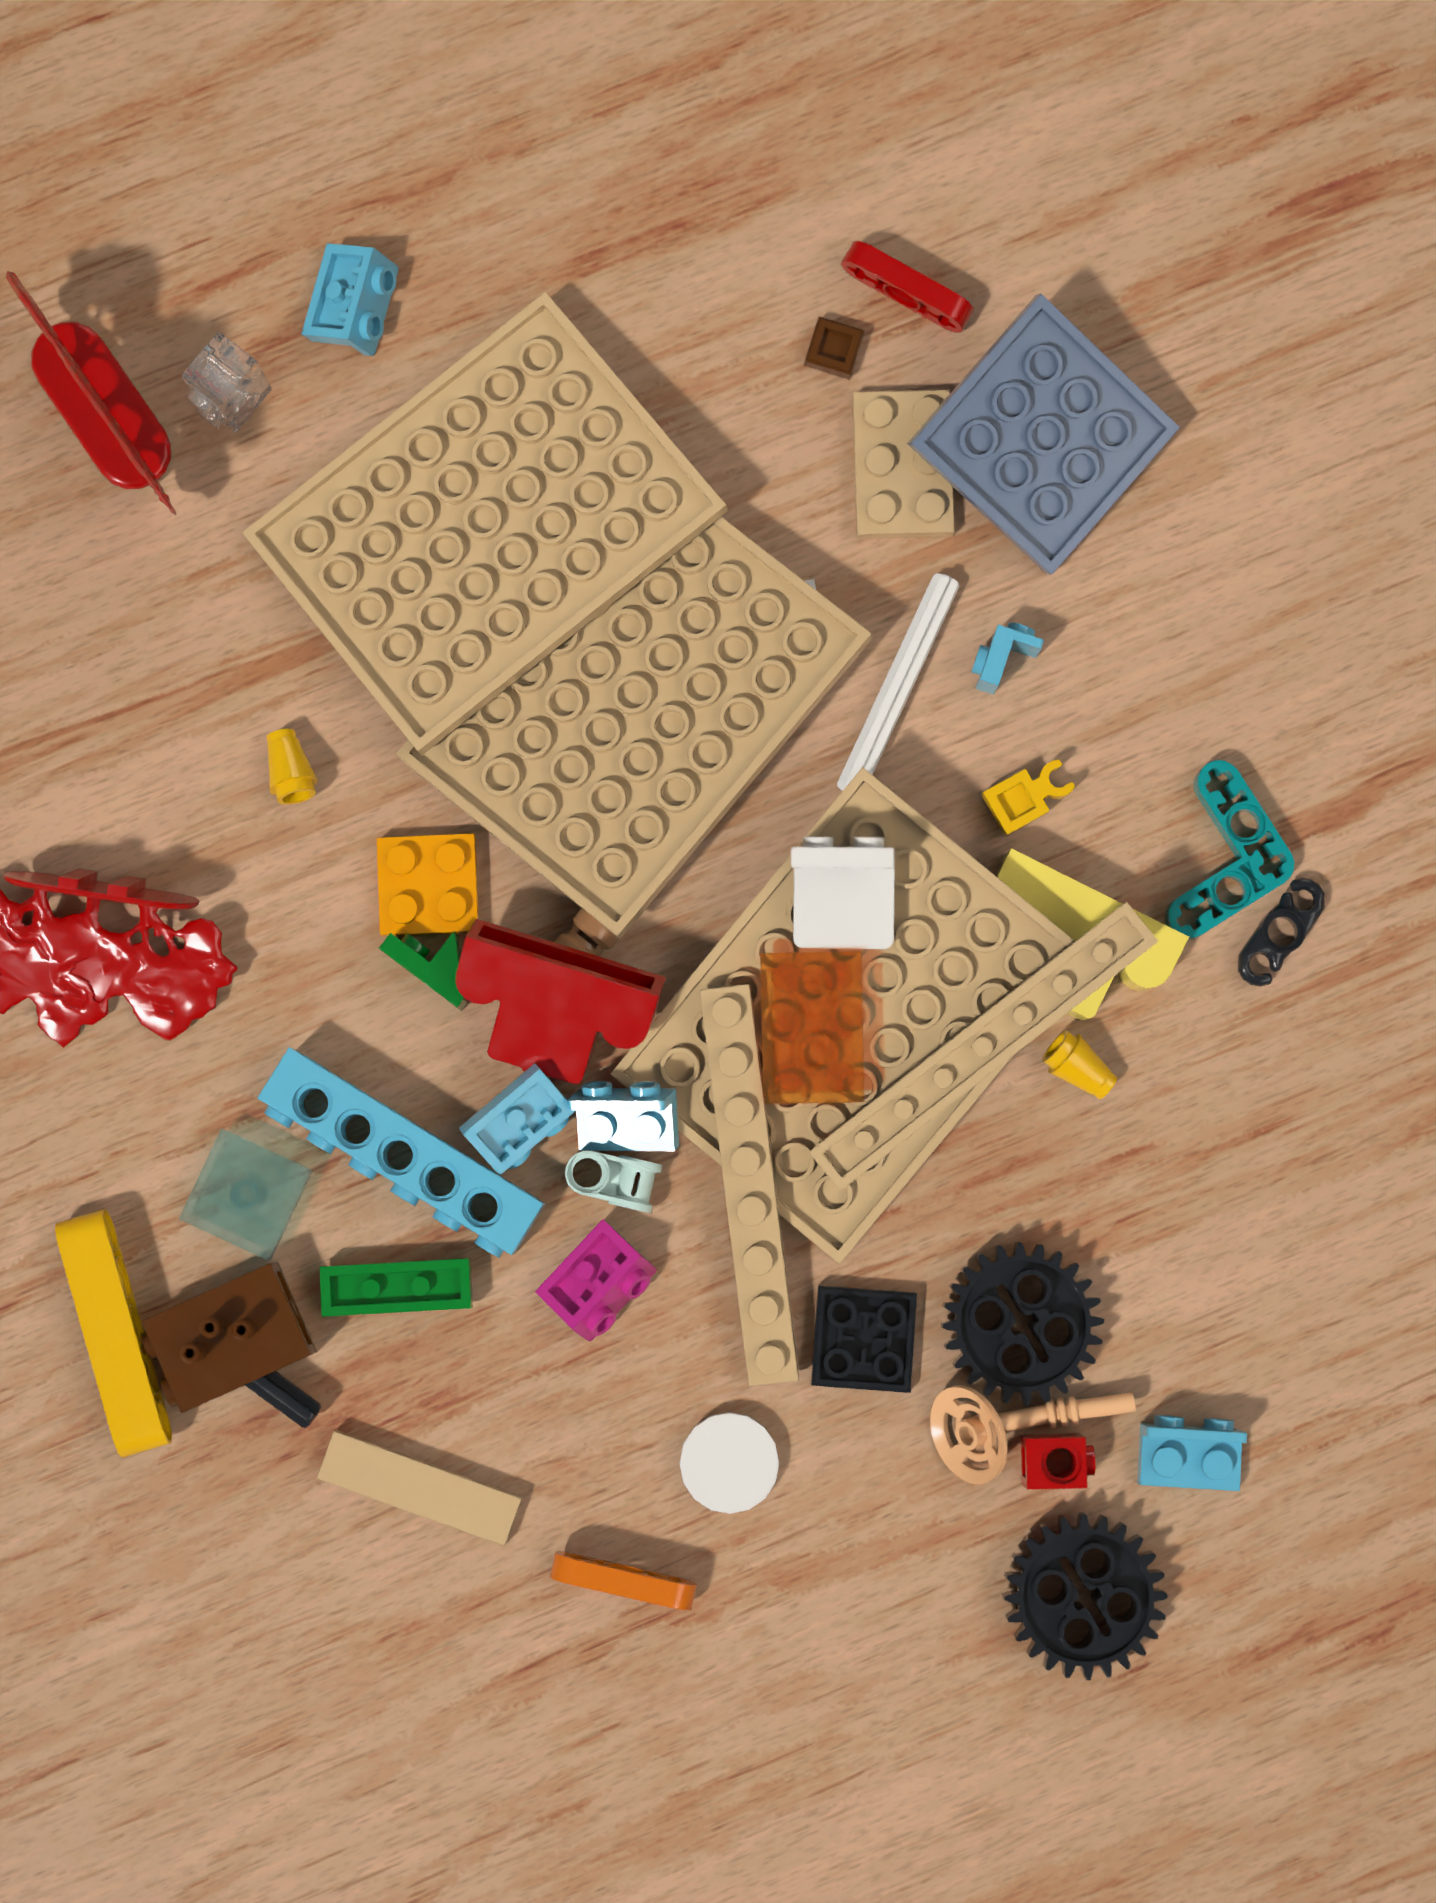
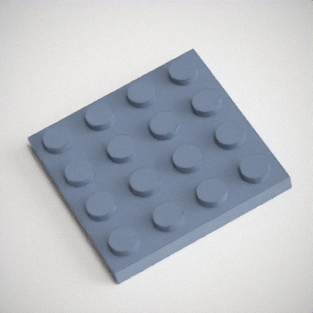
(1043, 434)

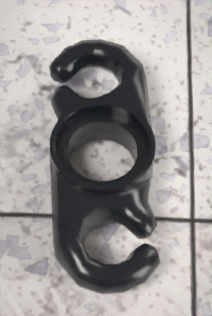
(1301, 921)

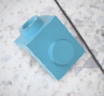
(992, 660)

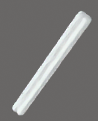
(901, 677)

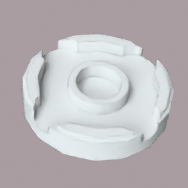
(729, 1462)

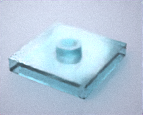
(245, 1194)

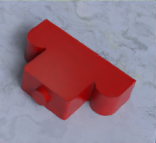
(554, 999)

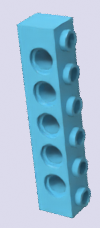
(300, 1075)

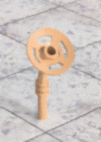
(987, 1425)

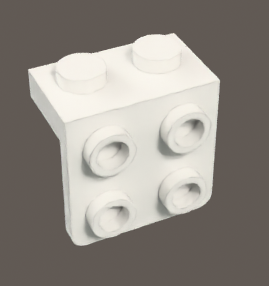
(843, 894)

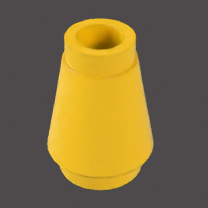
(289, 769)
(1078, 1064)

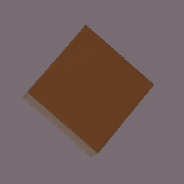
(834, 348)

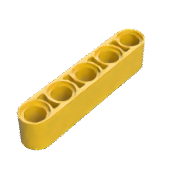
(113, 1333)

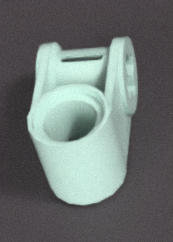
(617, 1180)

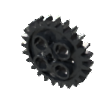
(1059, 1298)
(1047, 1618)

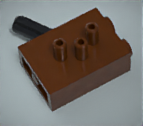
(234, 1340)

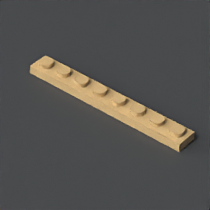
(983, 1046)
(749, 1185)

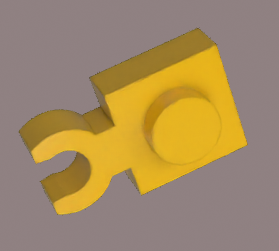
(1021, 800)

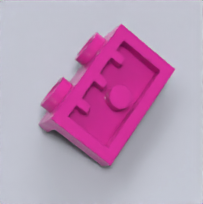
(596, 1281)

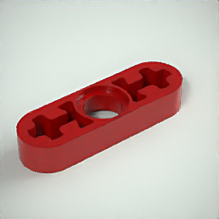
(907, 286)

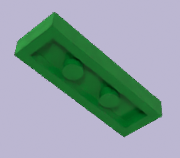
(396, 1287)

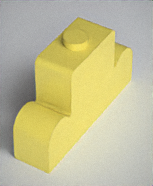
(1077, 910)

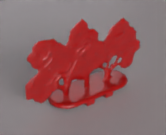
(98, 401)
(77, 966)

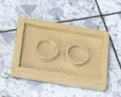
(893, 484)

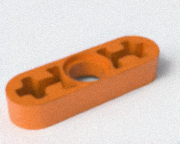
(623, 1580)

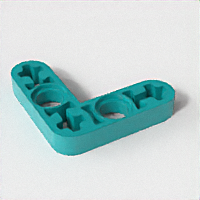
(1246, 868)

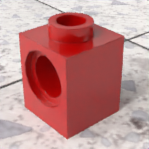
(1034, 1455)

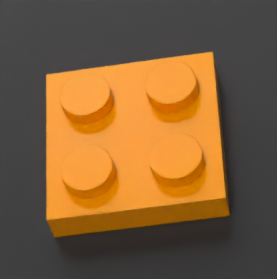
(427, 884)

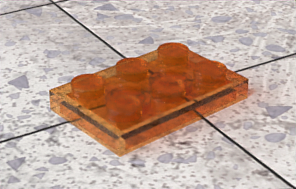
(812, 1027)

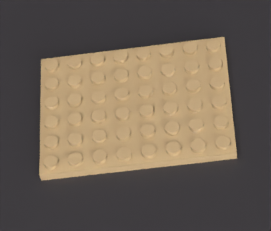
(484, 522)
(647, 722)
(953, 956)

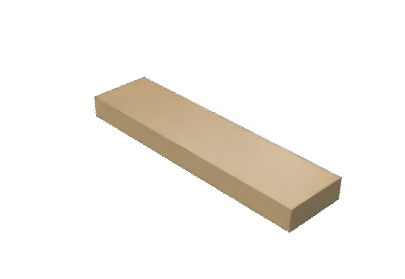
(419, 1487)

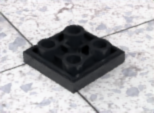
(864, 1339)

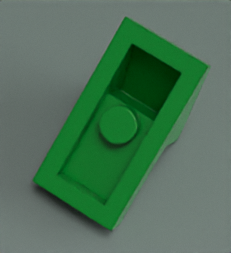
(438, 973)

